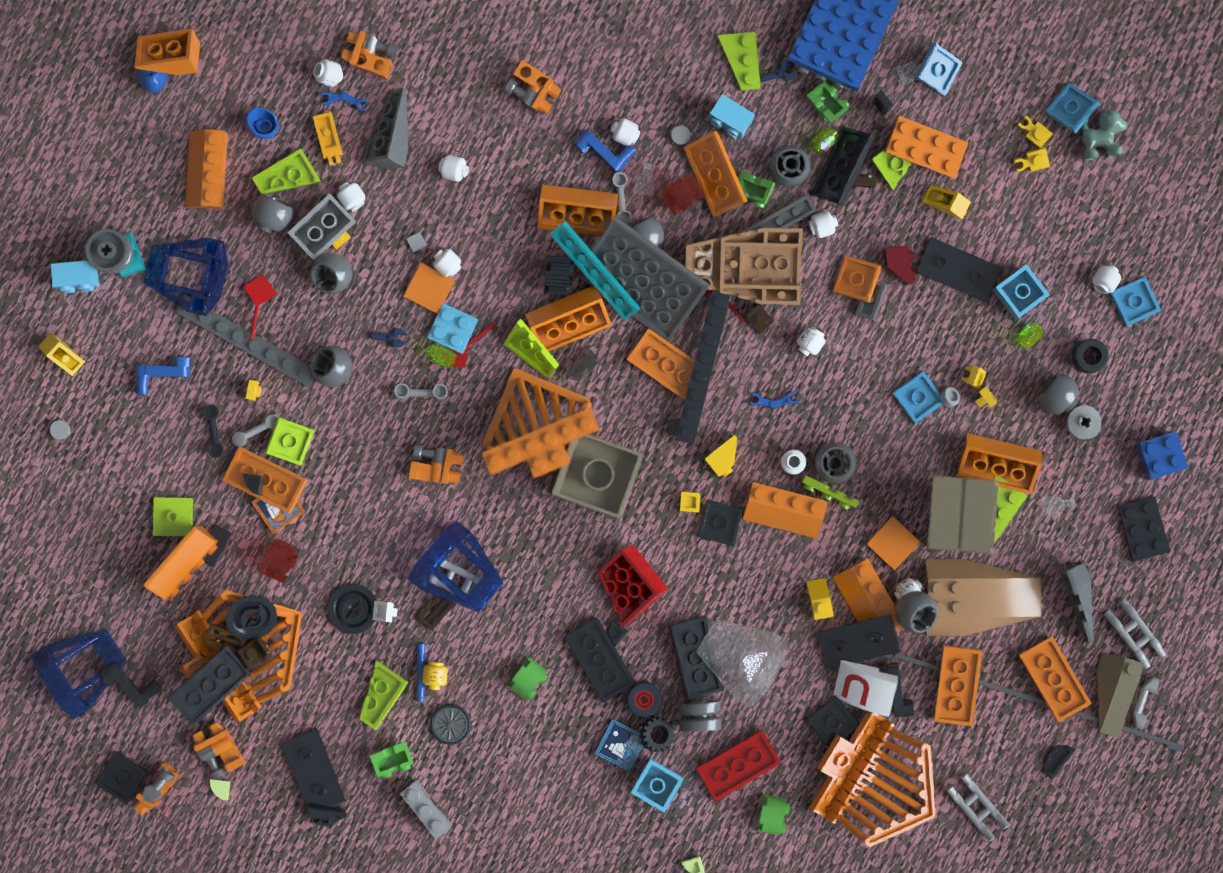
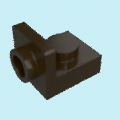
(865, 181)
(758, 318)
(253, 653)

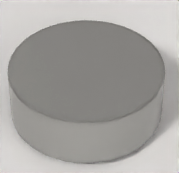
(680, 135)
(950, 397)
(60, 429)

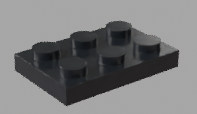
(1143, 529)

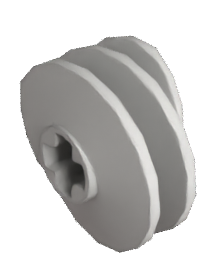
(1075, 417)

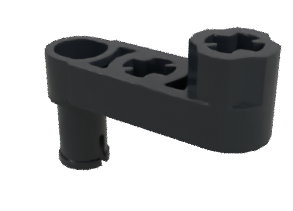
(114, 672)
(900, 707)

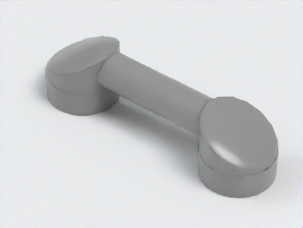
(619, 181)
(403, 392)
(240, 438)
(1149, 686)

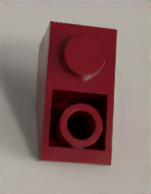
(898, 263)

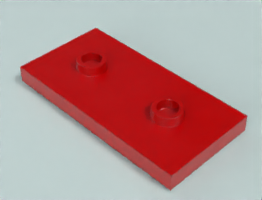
(738, 765)

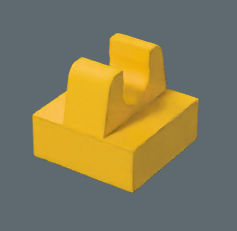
(975, 378)
(986, 397)

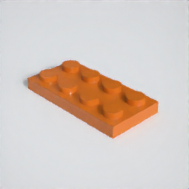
(926, 147)
(715, 174)
(663, 362)
(280, 485)
(1054, 679)
(958, 685)

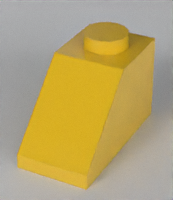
(947, 201)
(61, 354)
(723, 458)
(819, 599)

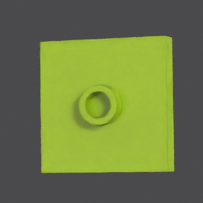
(289, 441)
(172, 516)

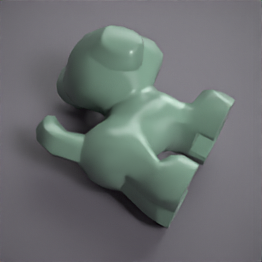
(1110, 124)

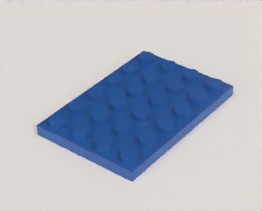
(842, 38)

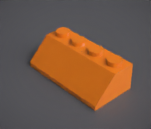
(206, 169)
(583, 210)
(569, 319)
(988, 458)
(785, 510)
(181, 563)
(865, 592)

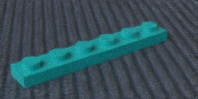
(595, 271)

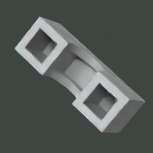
(426, 811)

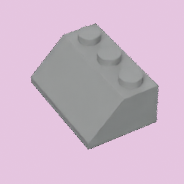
(321, 227)

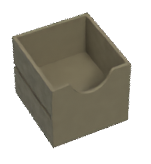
(598, 475)
(963, 514)

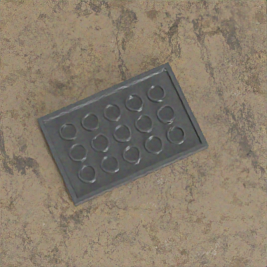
(651, 277)

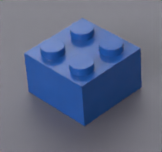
(1161, 455)

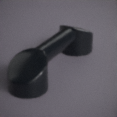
(211, 413)

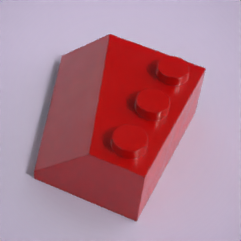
(631, 584)

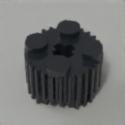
(557, 275)

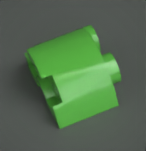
(827, 102)
(756, 189)
(527, 679)
(391, 759)
(772, 815)

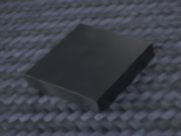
(720, 522)
(832, 720)
(122, 777)

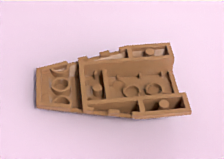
(751, 264)
(979, 596)

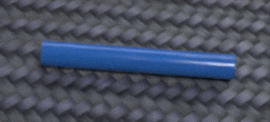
(420, 664)

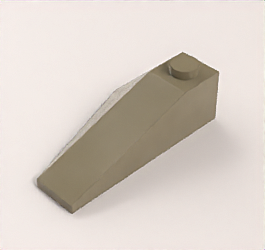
(1115, 691)

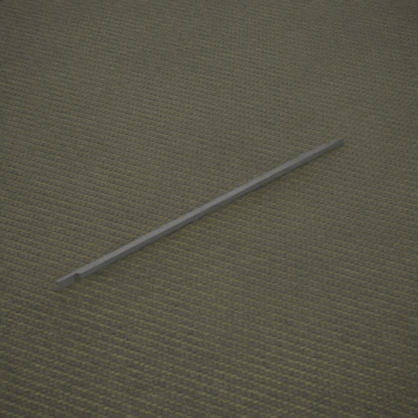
(1172, 745)

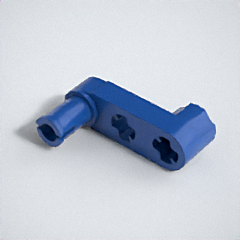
(588, 141)
(180, 368)

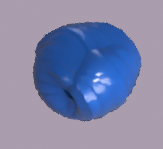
(151, 81)
(261, 123)

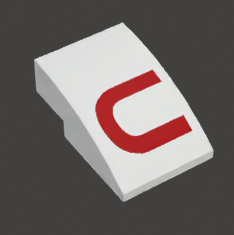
(865, 687)

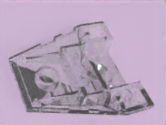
(743, 658)

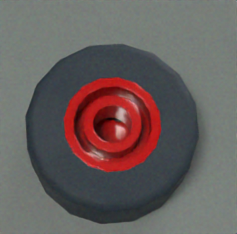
(644, 699)

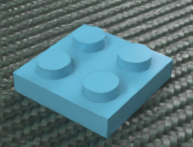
(452, 328)

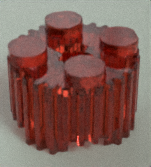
(682, 194)
(279, 560)

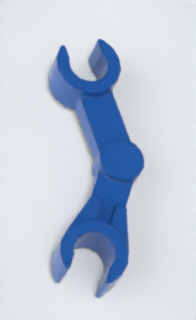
(343, 97)
(774, 404)

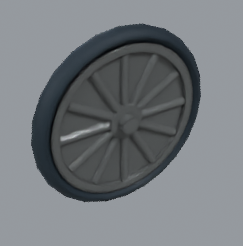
(450, 724)

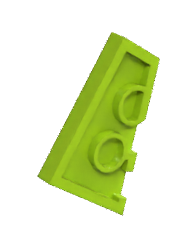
(890, 167)
(382, 694)

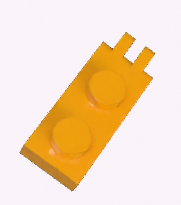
(328, 137)

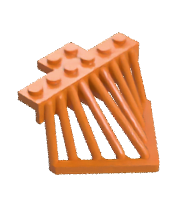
(545, 445)
(242, 701)
(847, 765)

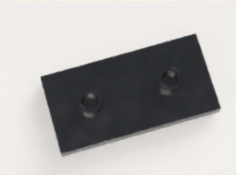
(842, 165)
(958, 269)
(859, 641)
(600, 660)
(694, 673)
(209, 685)
(313, 770)

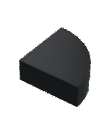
(254, 483)
(616, 632)

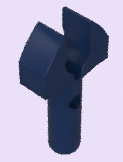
(779, 73)
(390, 337)

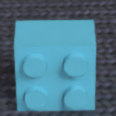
(730, 117)
(74, 275)
(1020, 292)
(657, 784)

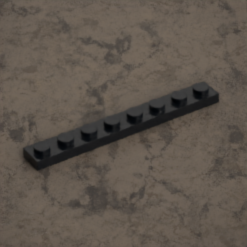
(703, 368)

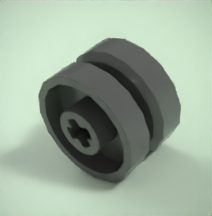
(109, 262)
(699, 712)

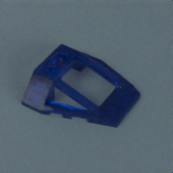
(213, 255)
(438, 552)
(52, 676)

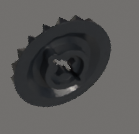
(339, 609)
(251, 628)

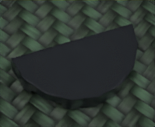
(1056, 759)
(325, 815)

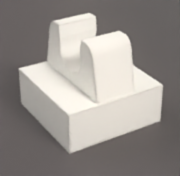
(383, 611)

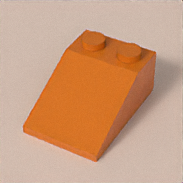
(168, 52)

